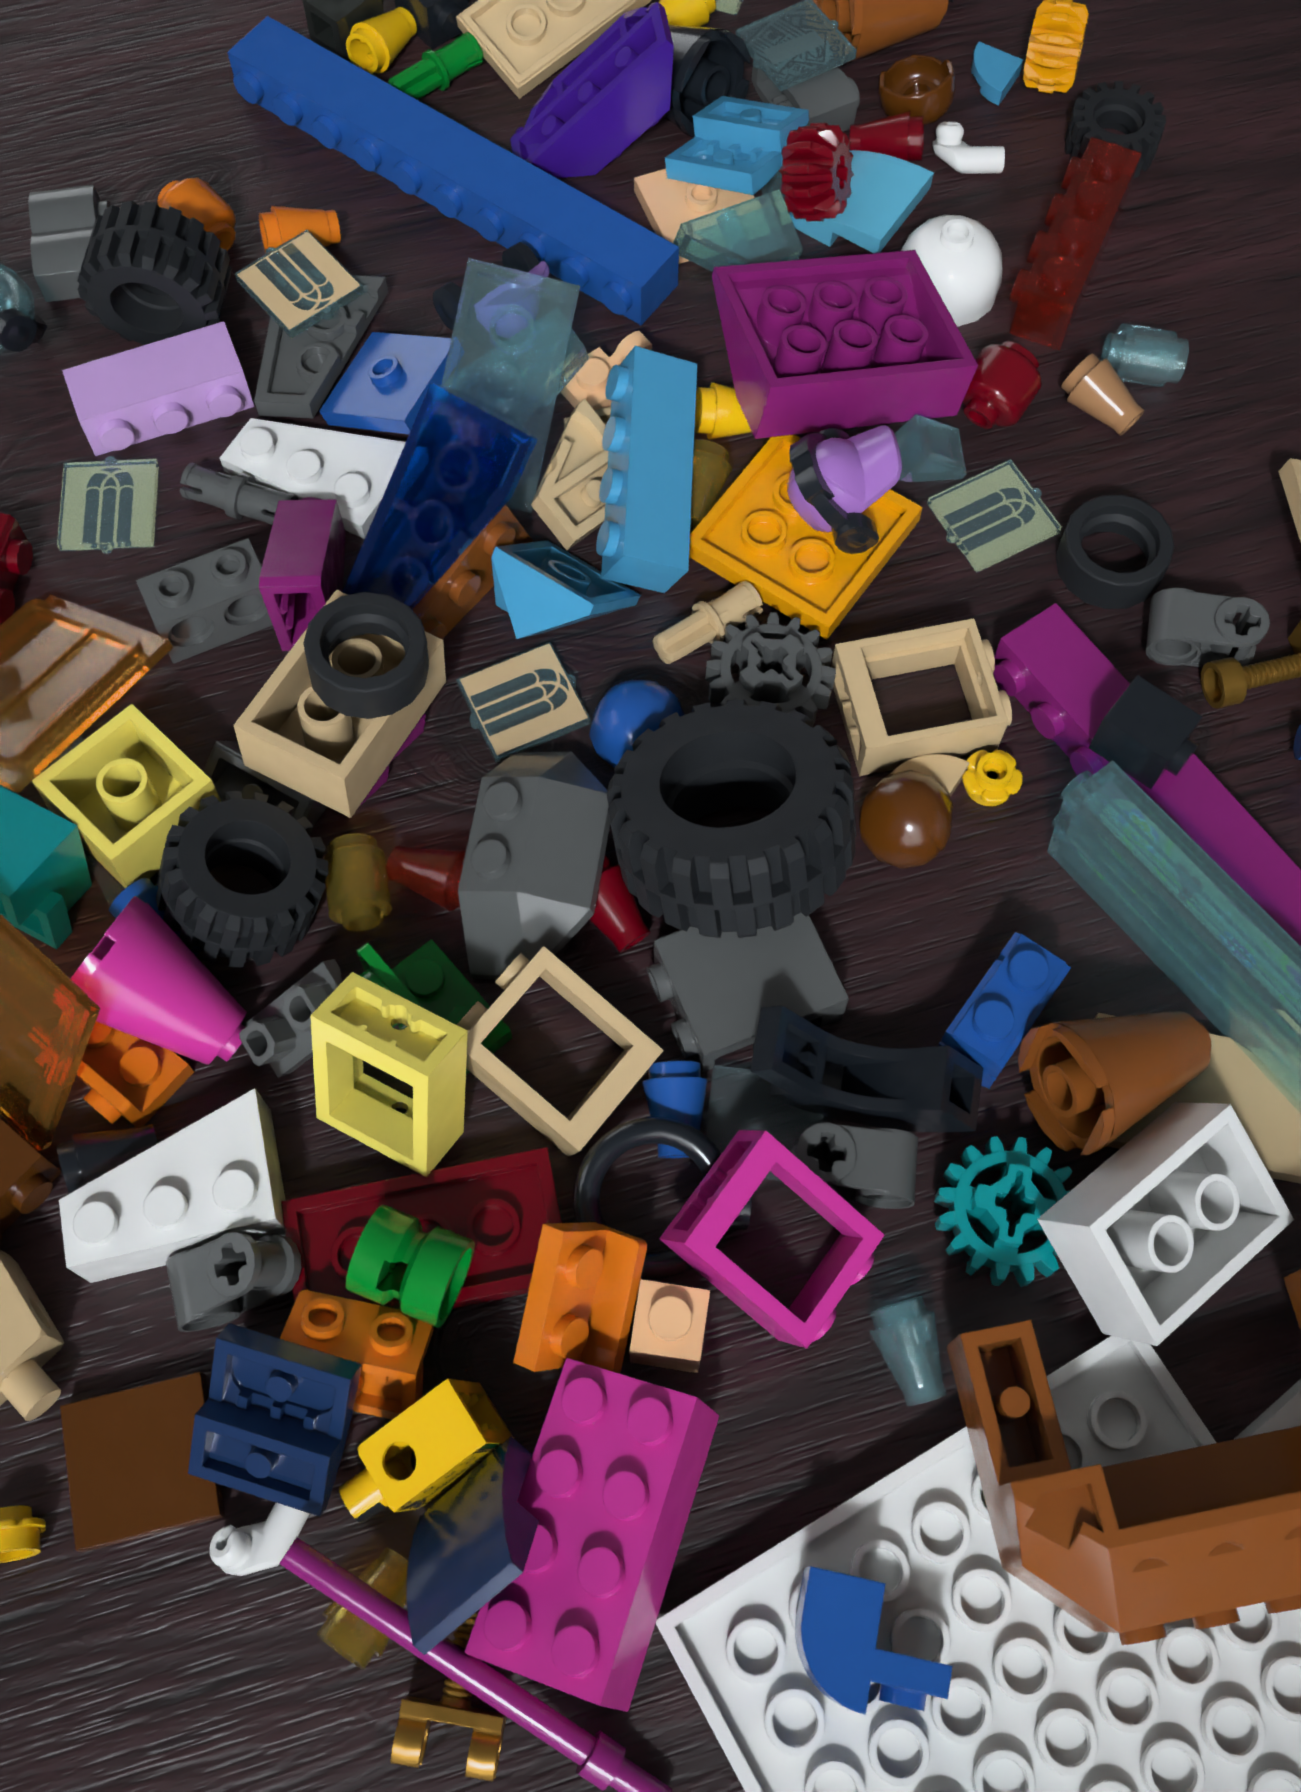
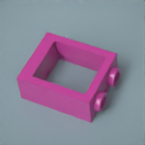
(718, 1203)

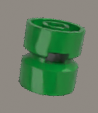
(410, 1265)

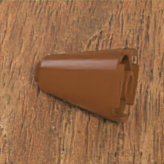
(882, 23)
(1108, 1072)

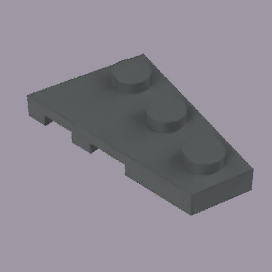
(303, 369)

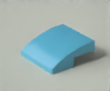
(880, 201)

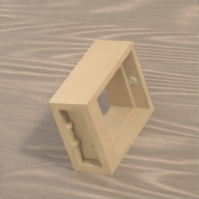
(913, 651)
(575, 1131)

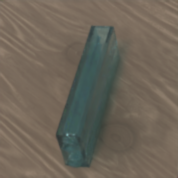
(1186, 917)

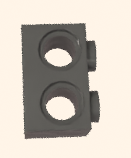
(207, 600)

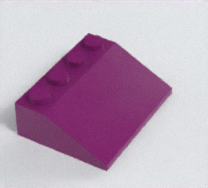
(840, 343)

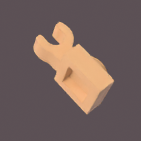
(592, 378)

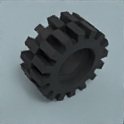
(1120, 111)

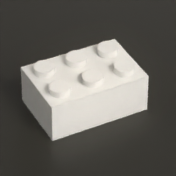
(1166, 1221)

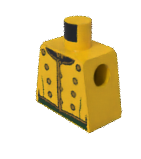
(450, 1436)

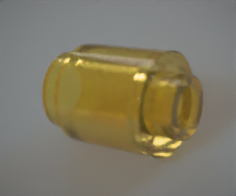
(357, 882)

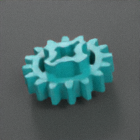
(981, 1207)

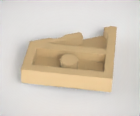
(571, 484)

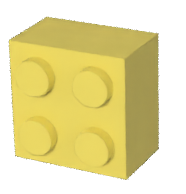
(124, 793)

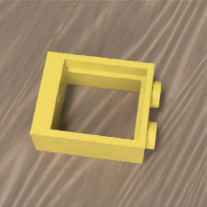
(427, 1054)

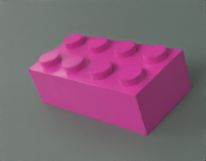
(611, 1510)

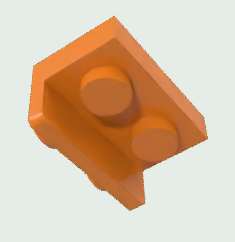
(129, 1075)
(580, 1297)
(376, 1336)

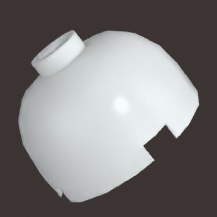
(961, 263)

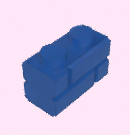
(1005, 1005)

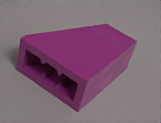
(301, 564)

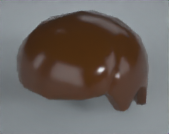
(918, 86)
(906, 819)

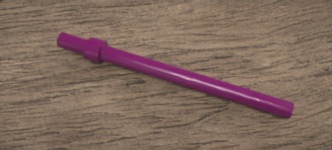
(598, 1756)

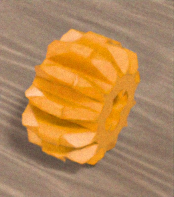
(1055, 45)

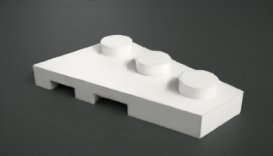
(317, 465)

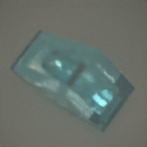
(741, 234)

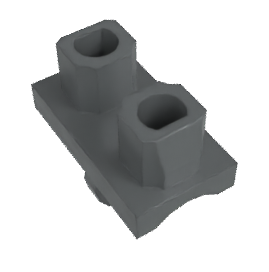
(283, 1028)

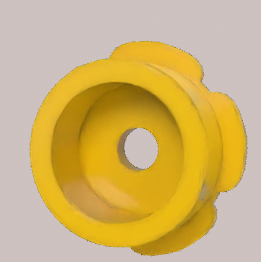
(987, 790)
(19, 1533)

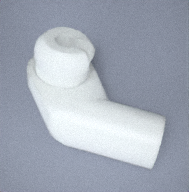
(963, 157)
(259, 1544)

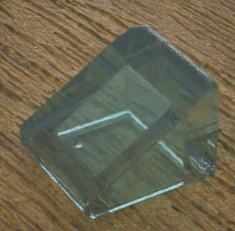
(930, 451)

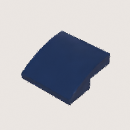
(274, 1419)
(469, 1546)

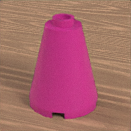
(159, 988)

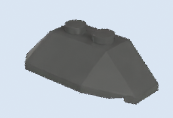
(531, 859)

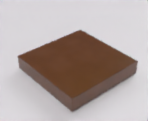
(132, 1463)

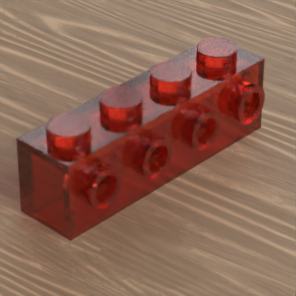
(1074, 244)

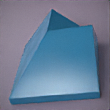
(552, 588)

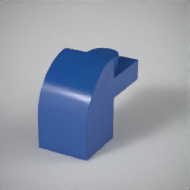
(838, 1648)

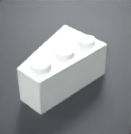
(179, 1195)

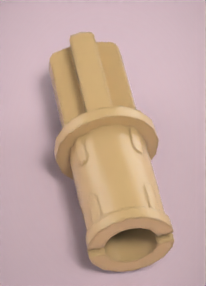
(708, 622)

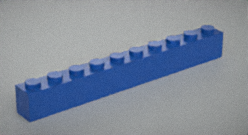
(455, 169)

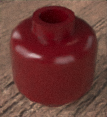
(1002, 385)

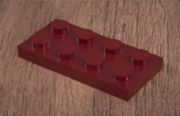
(489, 1200)

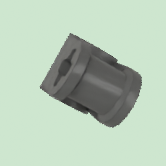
(1199, 628)
(867, 1164)
(230, 1277)

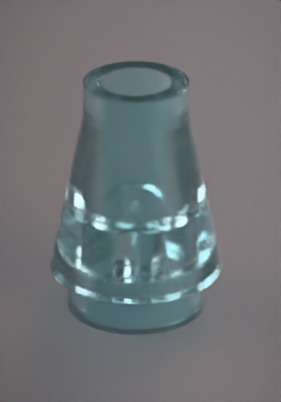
(910, 1348)

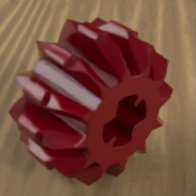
(816, 172)

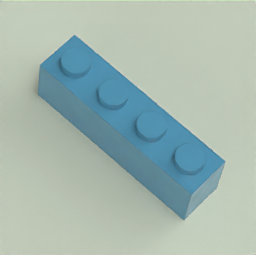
(648, 470)

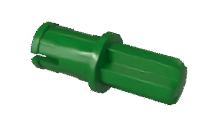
(439, 67)

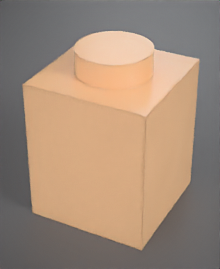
(669, 1326)

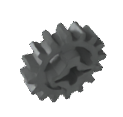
(771, 667)

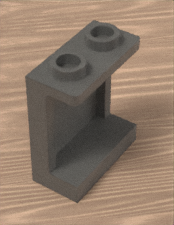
(728, 979)

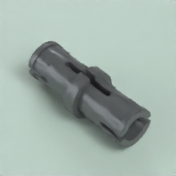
(234, 494)

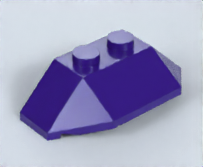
(602, 98)

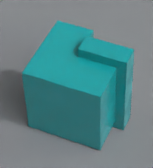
(39, 869)

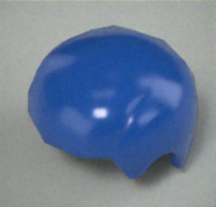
(627, 713)

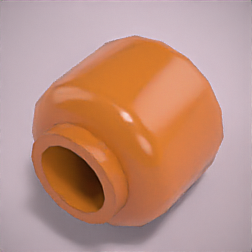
(203, 203)

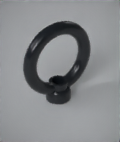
(626, 1137)

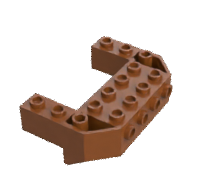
(1134, 1537)

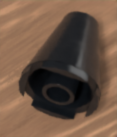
(704, 68)

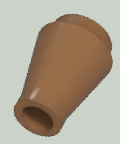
(1102, 394)

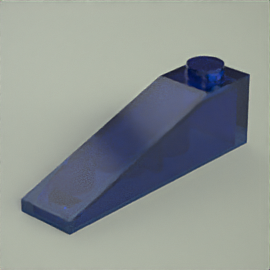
(441, 495)

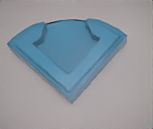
(995, 71)

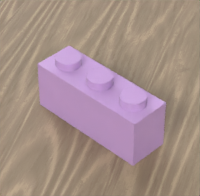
(158, 388)

